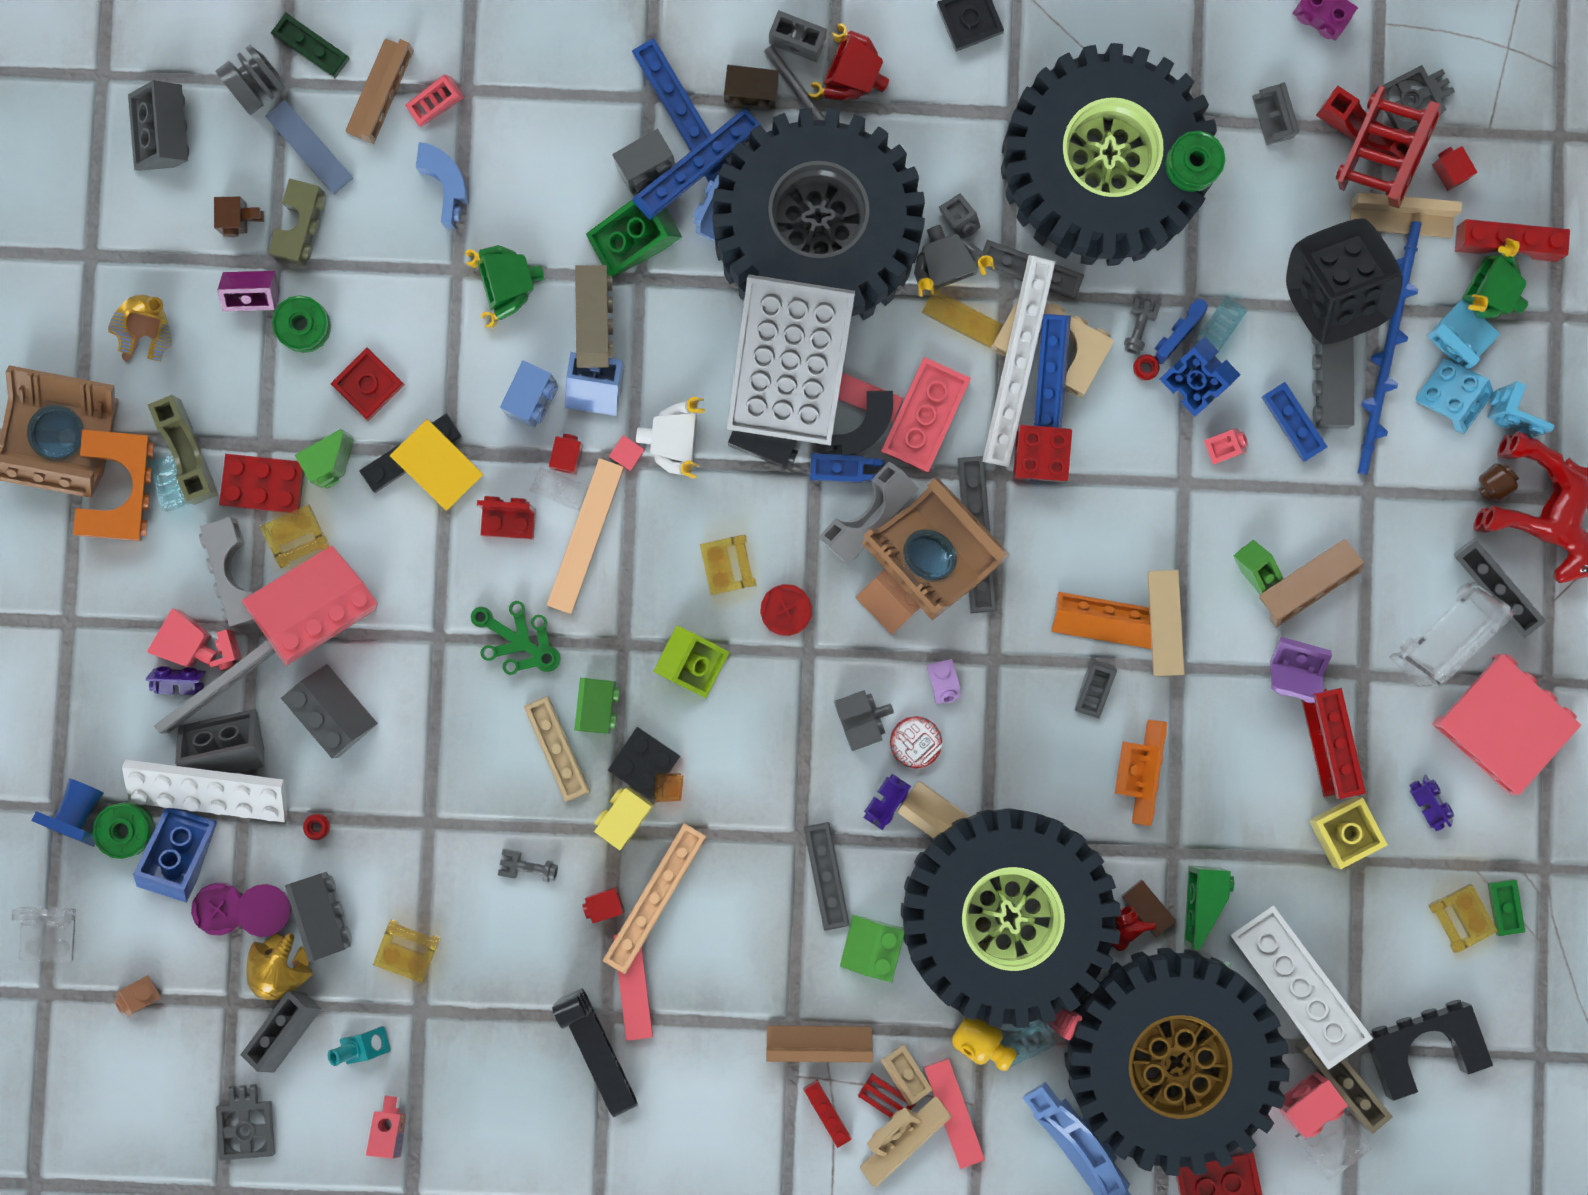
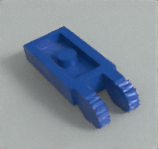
(1181, 330)
(841, 468)

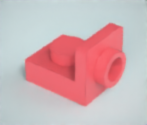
(1226, 445)
(228, 646)

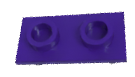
(164, 679)
(894, 792)
(1438, 812)

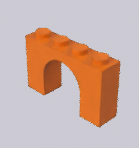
(127, 520)

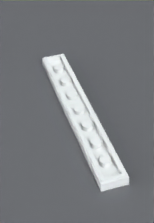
(1018, 361)

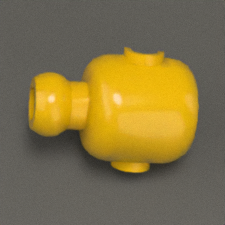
(982, 1042)

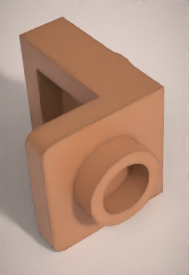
(136, 996)

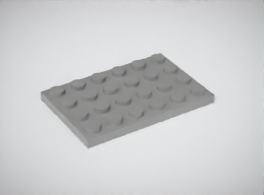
(790, 359)

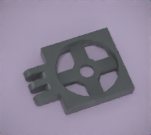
(1431, 88)
(243, 1104)

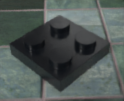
(969, 21)
(642, 760)

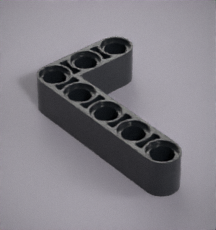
(578, 1013)

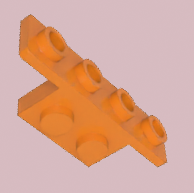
(1140, 771)

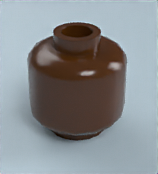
(1498, 482)

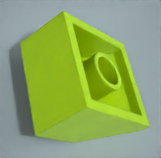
(691, 661)

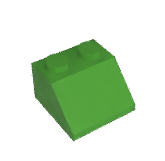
(326, 459)
(596, 705)
(872, 948)

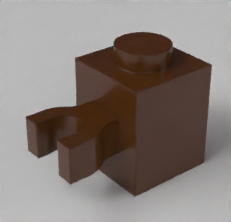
(232, 215)

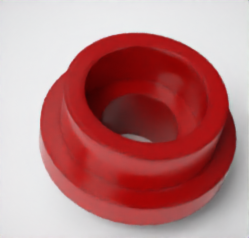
(1151, 361)
(308, 827)

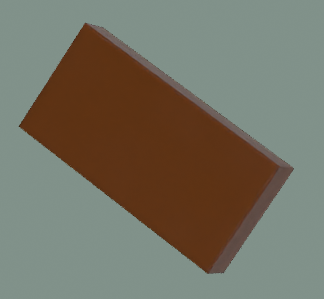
(1148, 907)

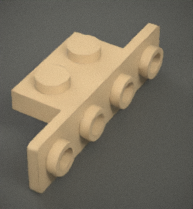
(902, 1138)

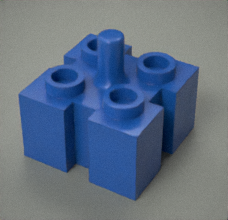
(1200, 376)

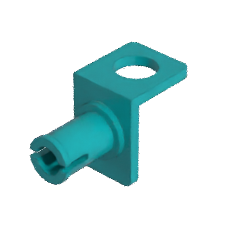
(359, 1048)

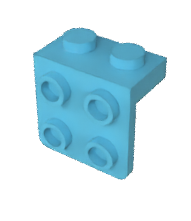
(1505, 412)

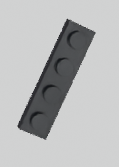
(385, 470)

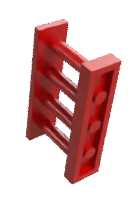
(1406, 165)
(1333, 745)

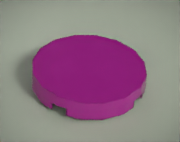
(216, 909)
(263, 910)

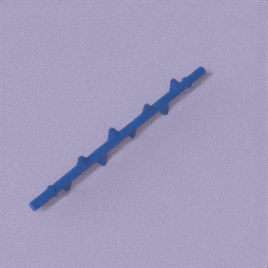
(1384, 358)

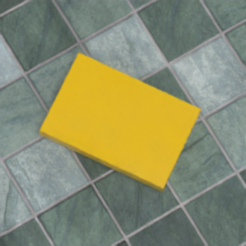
(436, 464)

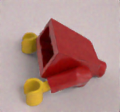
(852, 70)

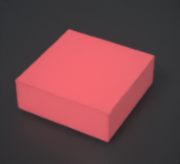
(627, 453)

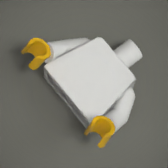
(673, 437)

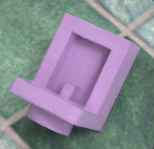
(944, 681)

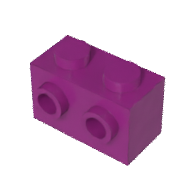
(1326, 16)
(248, 290)

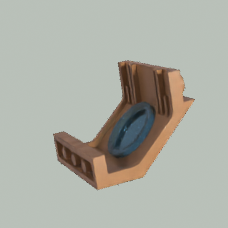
(45, 430)
(935, 549)

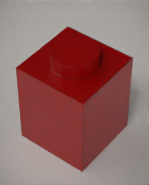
(1454, 167)
(566, 454)
(603, 905)

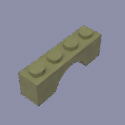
(190, 463)

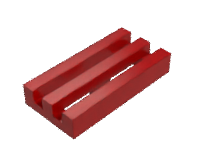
(867, 1086)

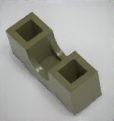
(294, 244)

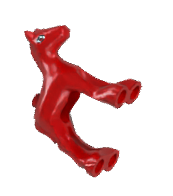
(1561, 515)

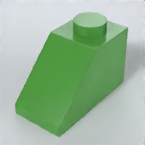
(1258, 566)

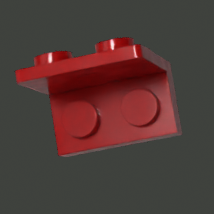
(1042, 453)
(507, 519)

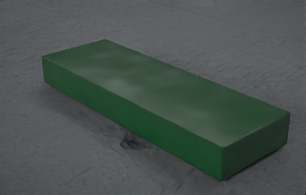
(310, 45)

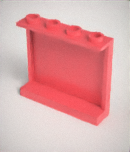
(1508, 724)

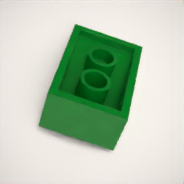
(631, 238)
(1206, 897)

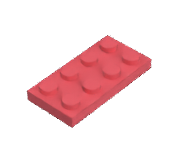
(925, 415)

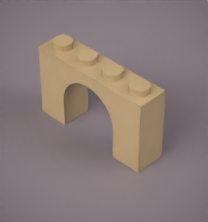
(1089, 348)

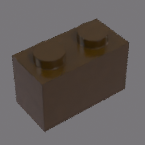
(751, 87)

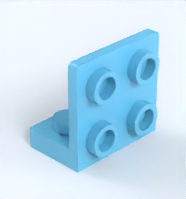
(1463, 335)
(1456, 394)

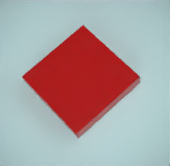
(367, 383)

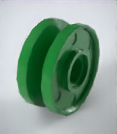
(1198, 145)
(287, 316)
(107, 833)

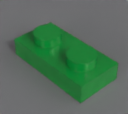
(1506, 907)

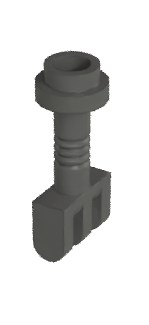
(1134, 344)
(548, 871)

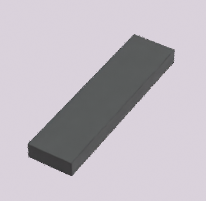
(1013, 264)
(826, 876)

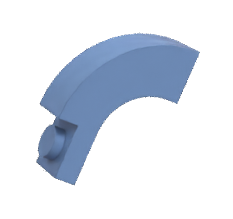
(439, 165)

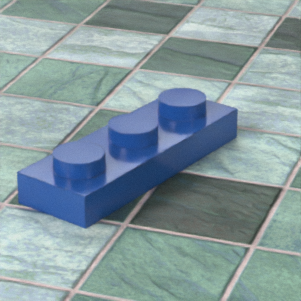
(1294, 422)

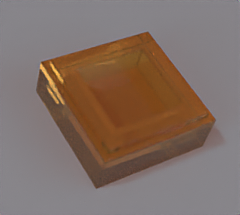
(668, 787)

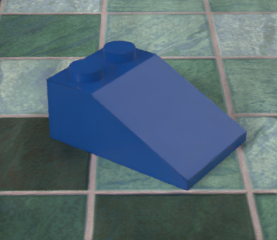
(175, 854)

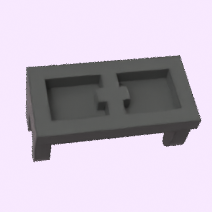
(1275, 114)

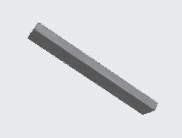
(974, 496)

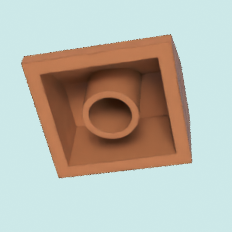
(887, 602)

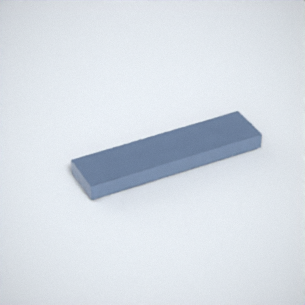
(309, 147)

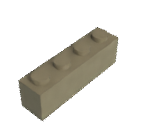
(592, 316)
(1352, 1089)

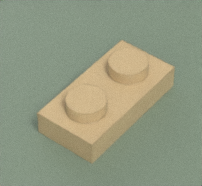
(906, 1075)

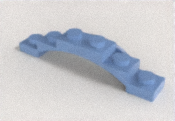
(1078, 1141)

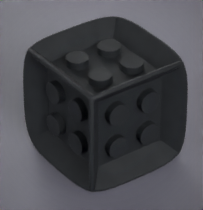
(1343, 281)

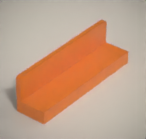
(1102, 620)

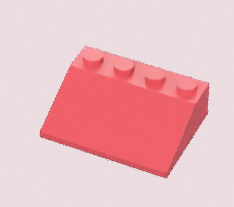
(310, 605)

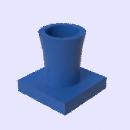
(73, 812)

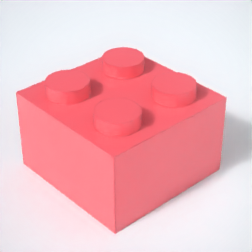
(1312, 1105)

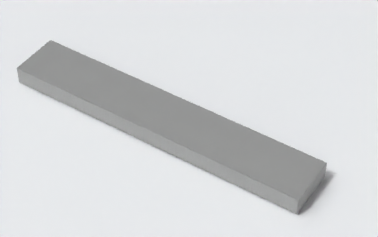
(215, 688)

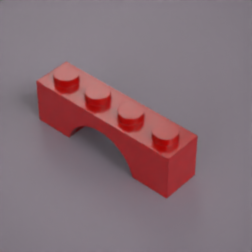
(1347, 116)
(1534, 241)

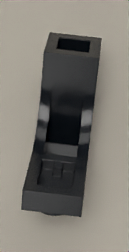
(870, 431)

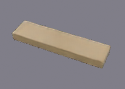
(556, 749)

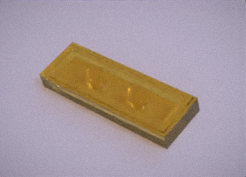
(962, 318)

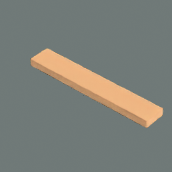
(585, 536)
(654, 898)

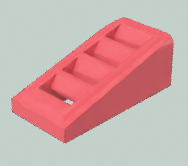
(429, 92)
(1065, 1023)

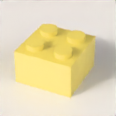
(623, 818)
(1348, 832)

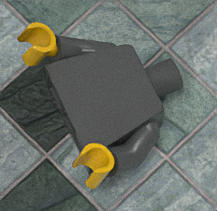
(948, 261)

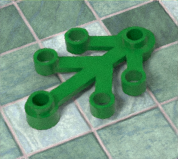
(519, 640)

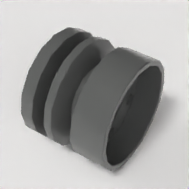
(250, 79)

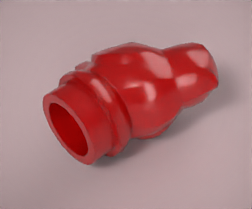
(1129, 927)

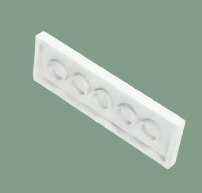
(205, 791)
(1301, 987)

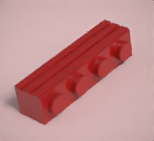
(827, 1113)

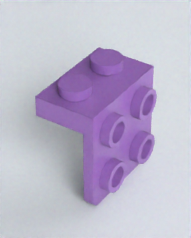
(1298, 669)

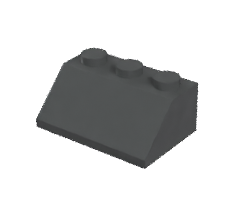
(158, 126)
(329, 711)
(222, 743)
(318, 916)

